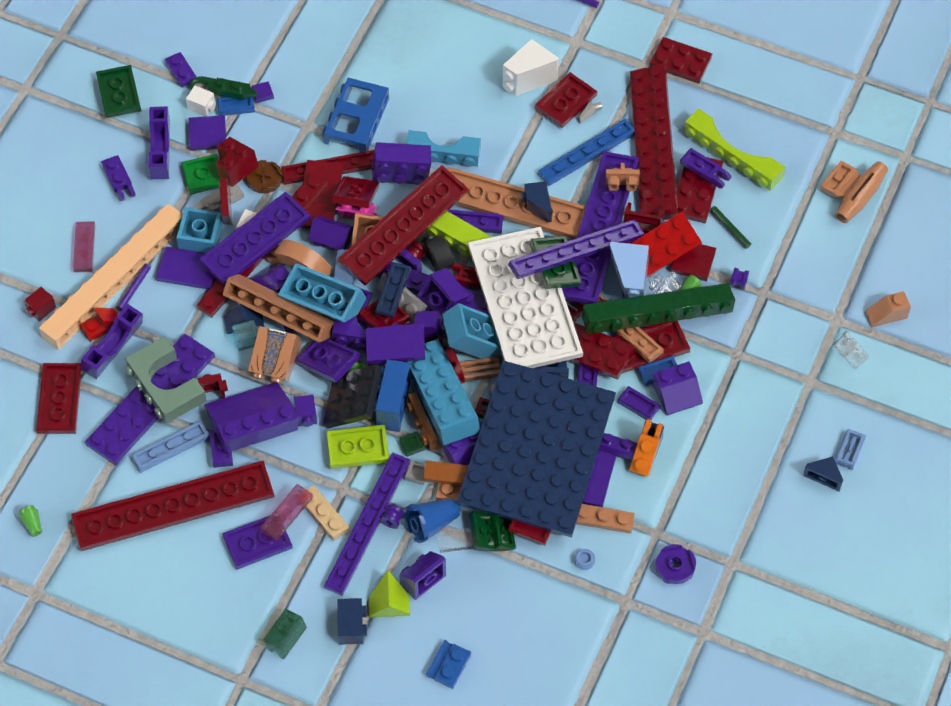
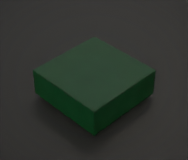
(412, 444)

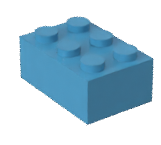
(471, 332)

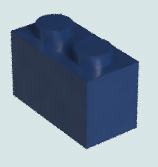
(351, 621)

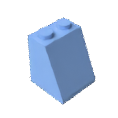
(631, 267)

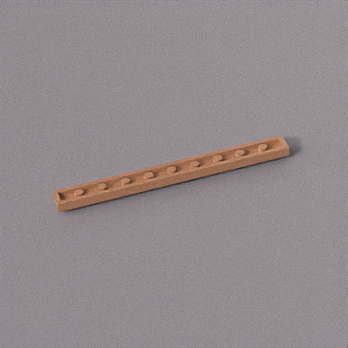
(589, 515)

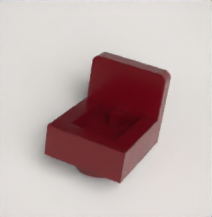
(213, 383)

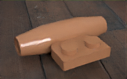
(854, 189)

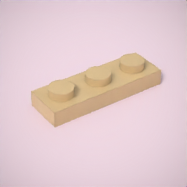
(326, 515)

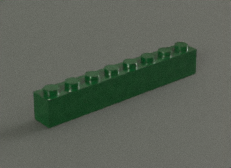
(658, 308)

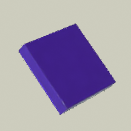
(206, 132)

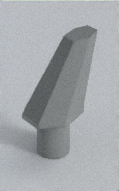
(589, 111)

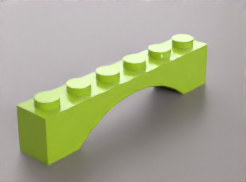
(763, 170)

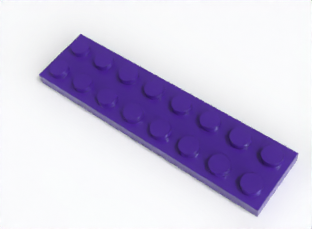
(134, 414)

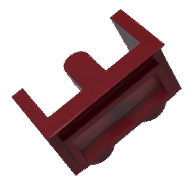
(646, 221)

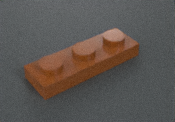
(421, 421)

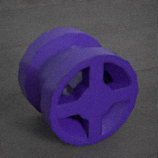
(739, 278)
(392, 516)

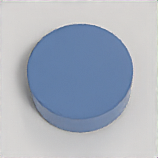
(584, 559)

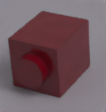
(39, 304)

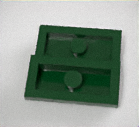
(491, 532)

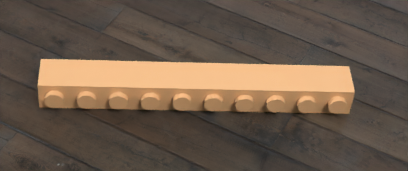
(111, 277)

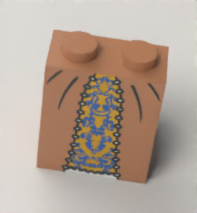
(274, 354)

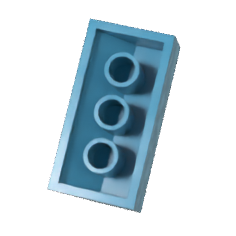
(322, 293)

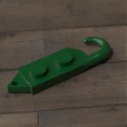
(226, 87)

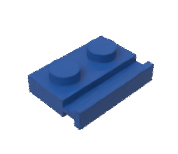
(448, 664)

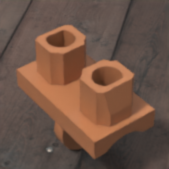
(622, 176)

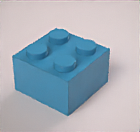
(199, 230)

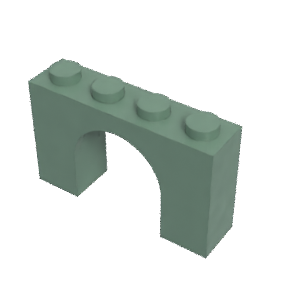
(167, 403)

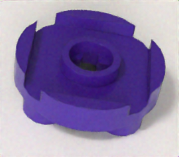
(681, 555)

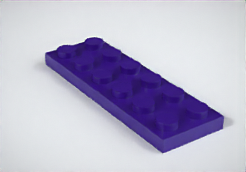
(255, 238)

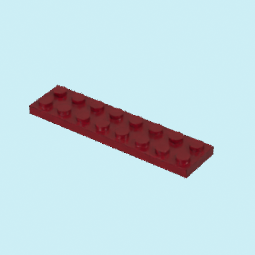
(403, 225)

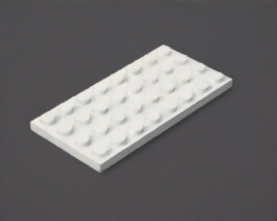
(527, 318)

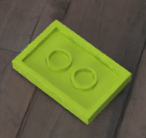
(357, 446)

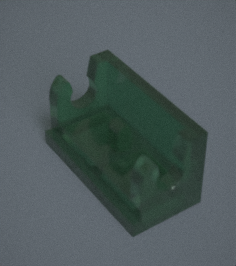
(285, 633)

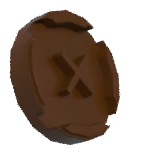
(265, 177)

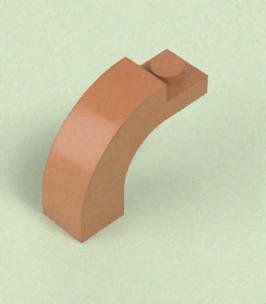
(292, 252)

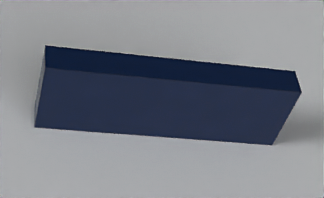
(393, 290)

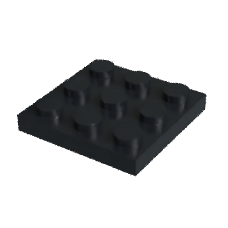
(352, 397)

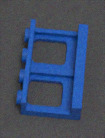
(368, 115)

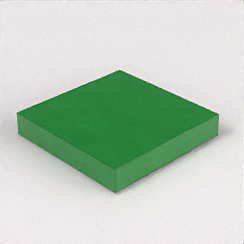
(201, 174)

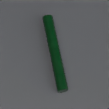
(727, 223)

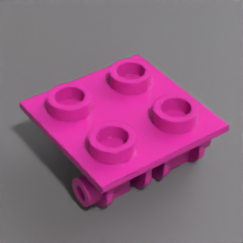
(348, 211)

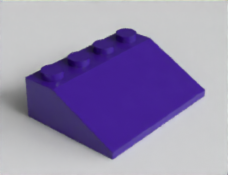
(252, 416)

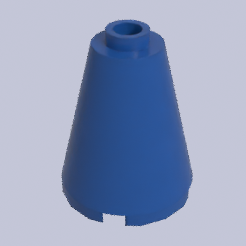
(430, 517)

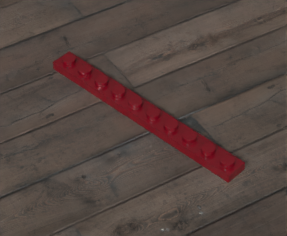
(304, 196)

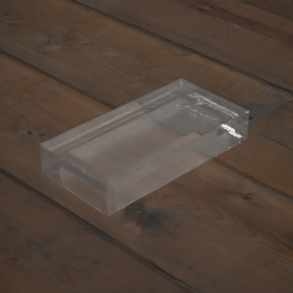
(455, 540)

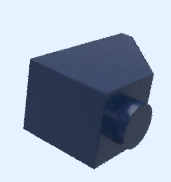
(537, 200)

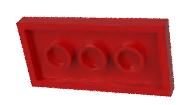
(669, 242)

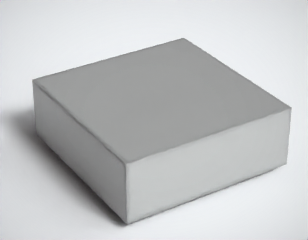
(415, 473)

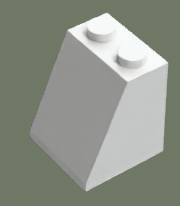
(530, 69)

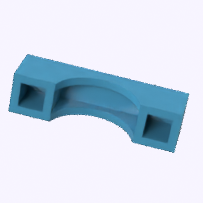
(464, 152)

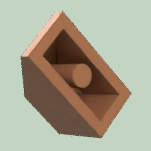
(889, 309)

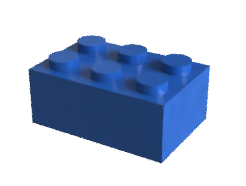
(392, 395)

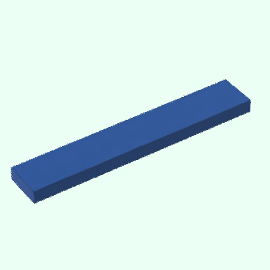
(586, 152)

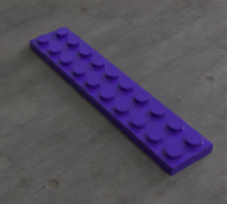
(603, 211)

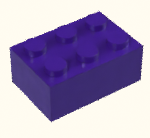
(401, 163)

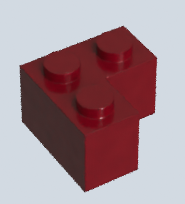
(235, 161)

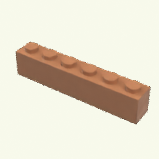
(279, 309)

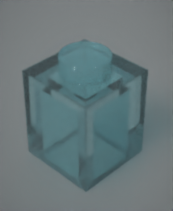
(245, 334)

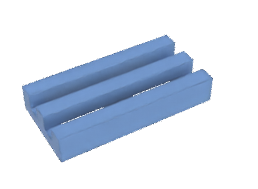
(845, 462)

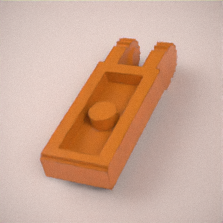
(646, 450)

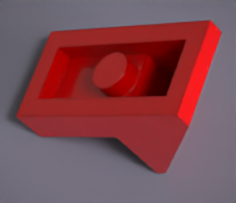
(99, 324)

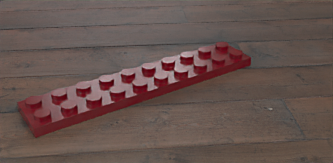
(654, 140)
(172, 505)

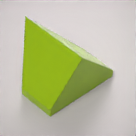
(389, 598)

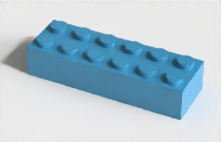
(443, 395)

